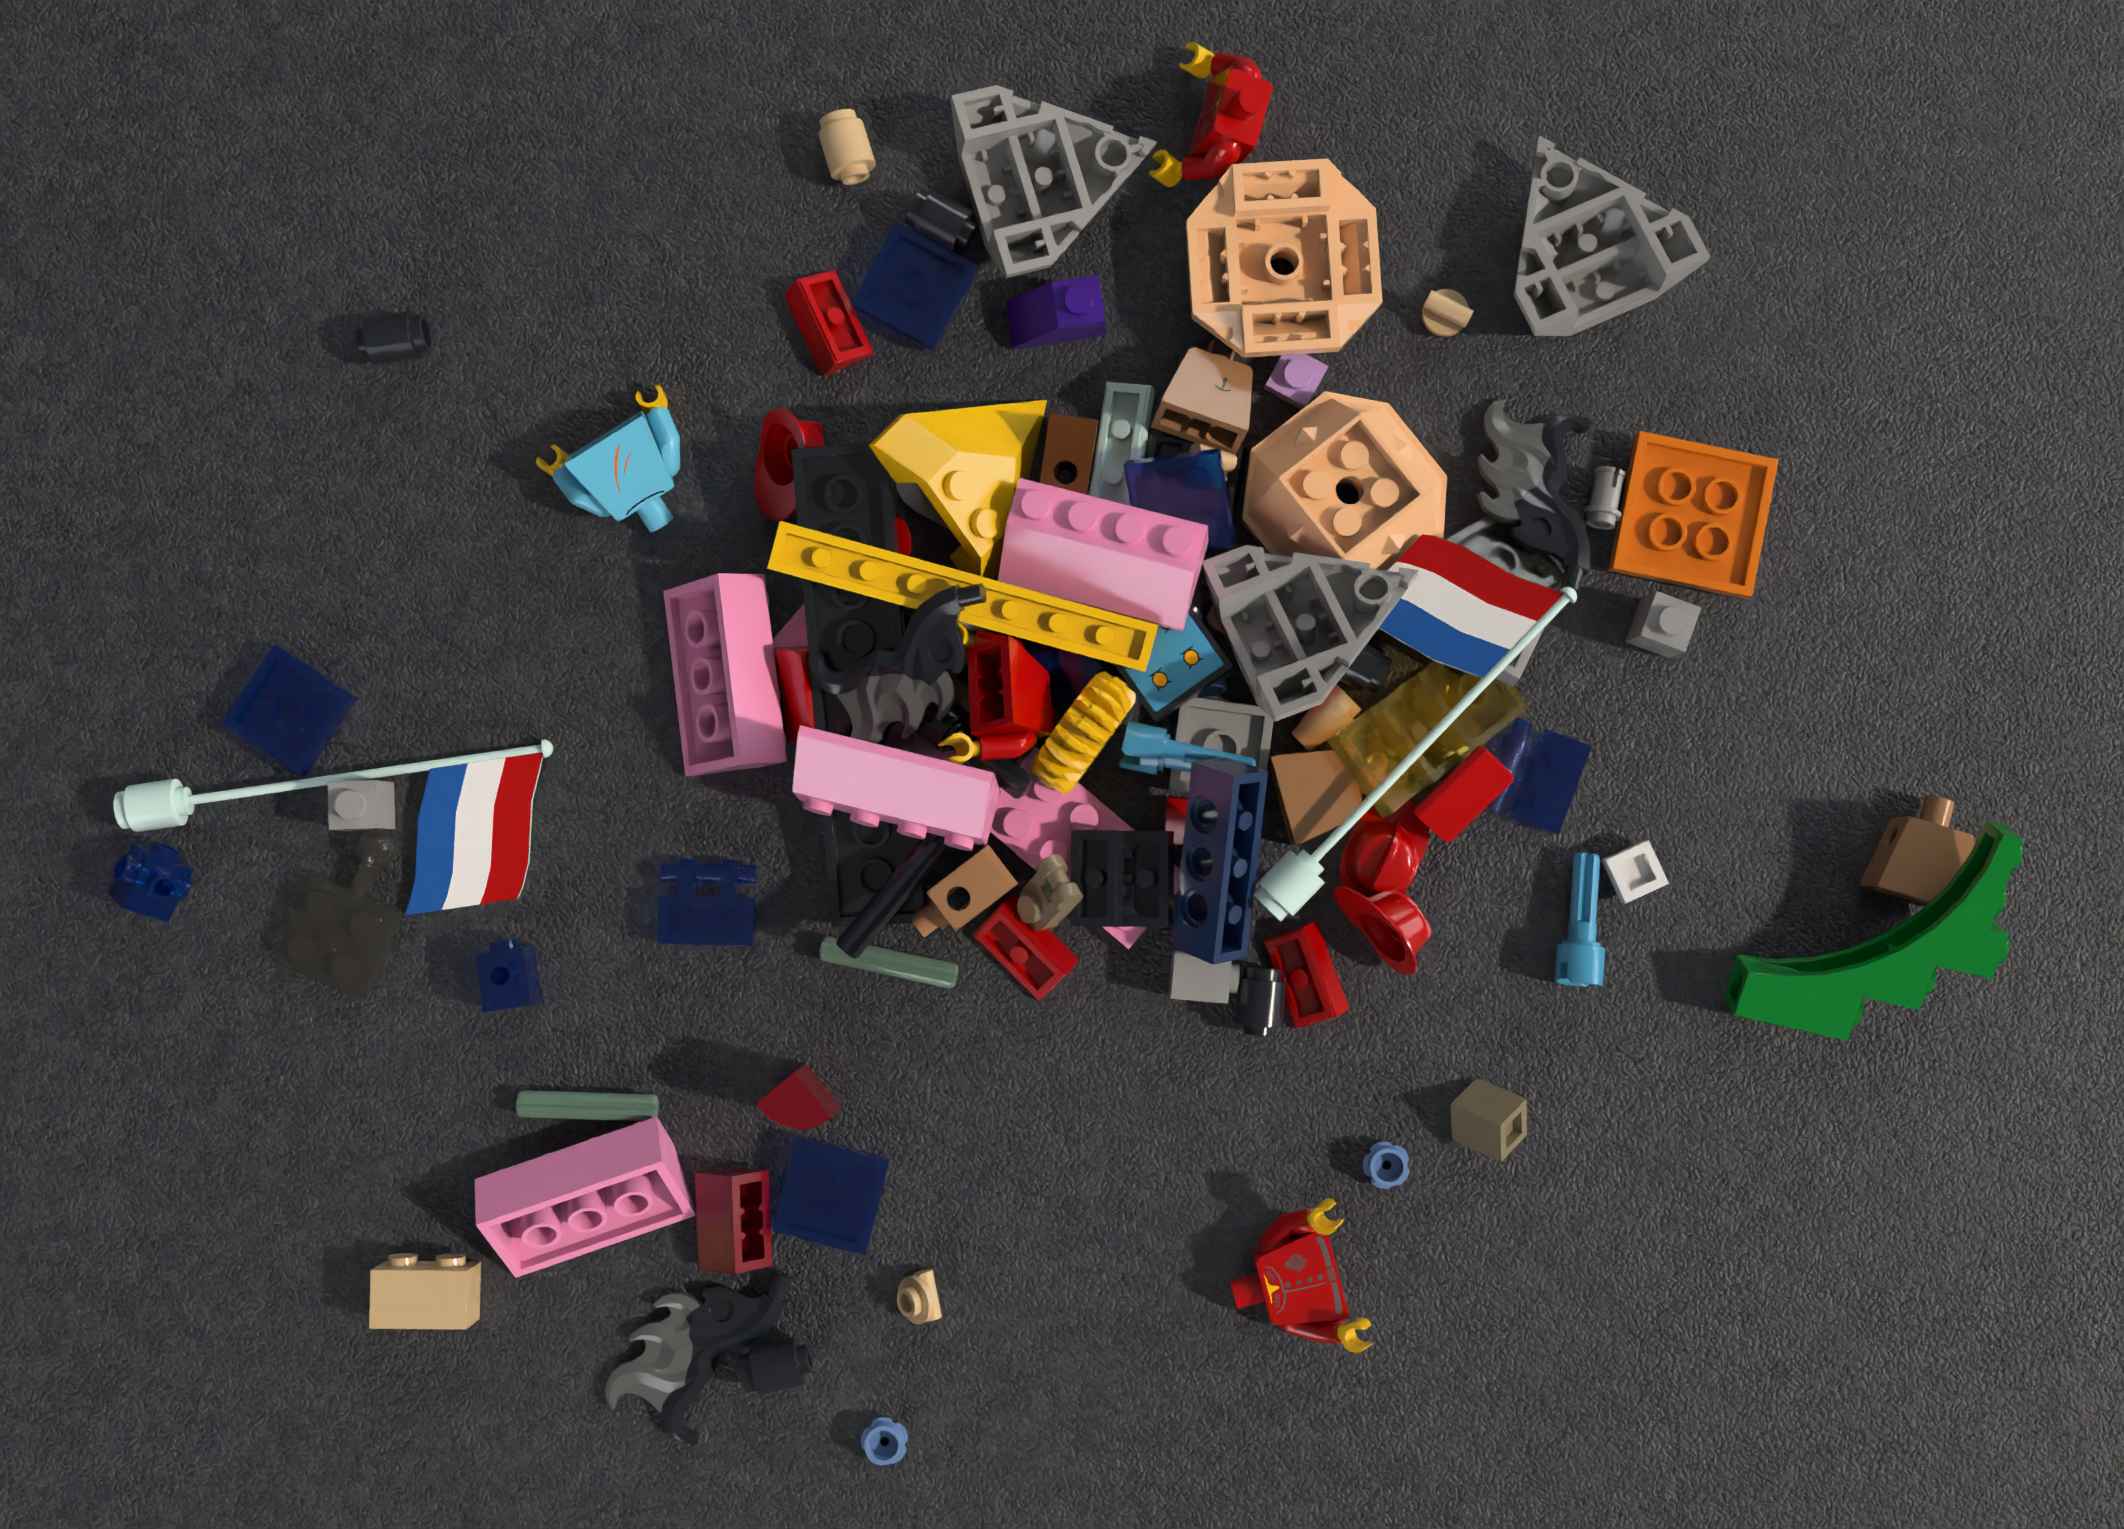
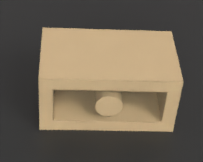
(425, 1293)

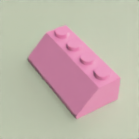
(1102, 553)
(725, 674)
(894, 788)
(583, 1197)

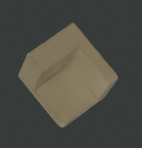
(1489, 1119)

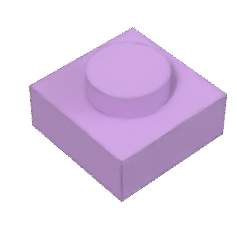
(1296, 378)

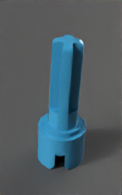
(1151, 749)
(1580, 957)

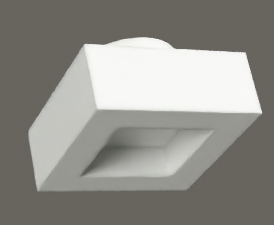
(1635, 871)

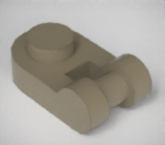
(1048, 895)

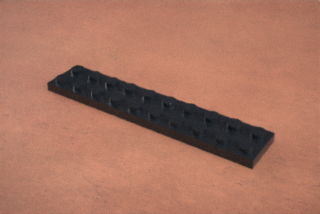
(852, 497)

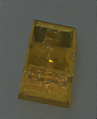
(1401, 719)

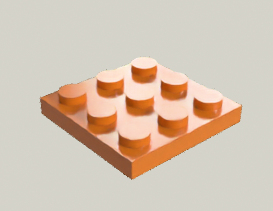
(1693, 515)

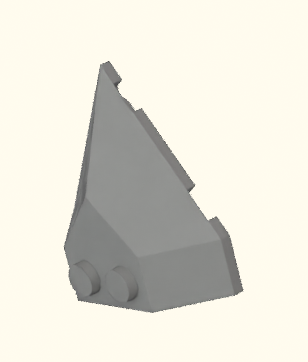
(1036, 173)
(1595, 246)
(1298, 619)

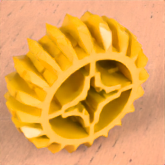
(1083, 732)

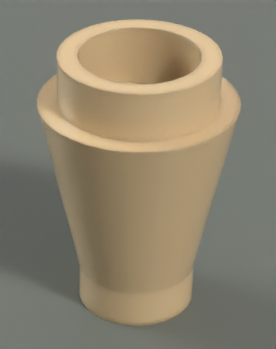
(1326, 719)

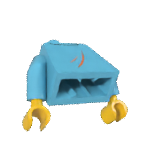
(624, 467)

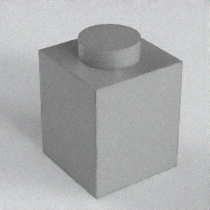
(1663, 624)
(361, 805)
(1200, 980)

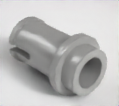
(1605, 498)

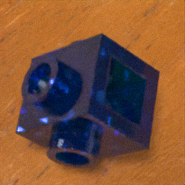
(151, 880)

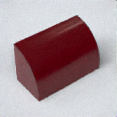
(800, 1101)
(733, 1220)

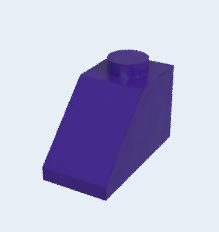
(1057, 313)

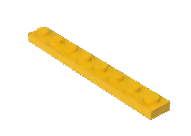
(1006, 609)

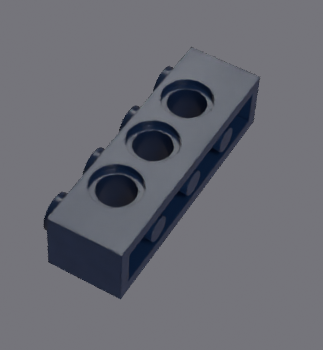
(1219, 859)

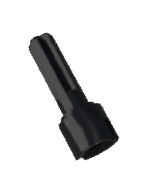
(1008, 774)

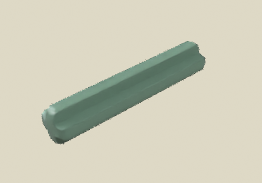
(893, 963)
(587, 1105)

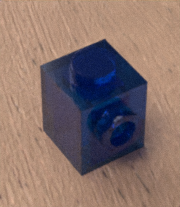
(508, 976)

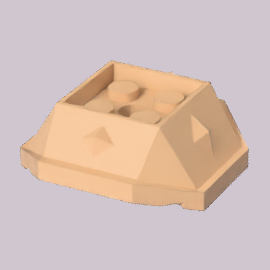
(1293, 214)
(1336, 441)

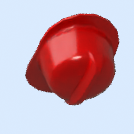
(774, 465)
(1384, 851)
(1389, 923)

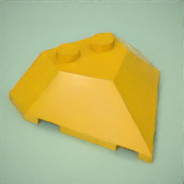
(967, 469)

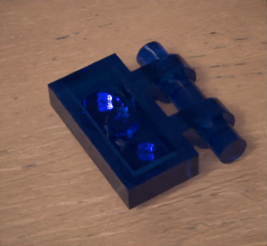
(1550, 778)
(707, 919)

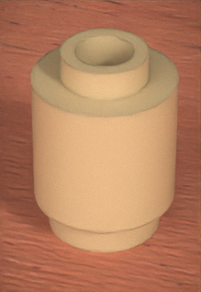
(846, 146)

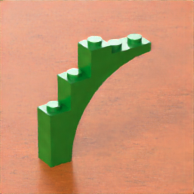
(1895, 968)

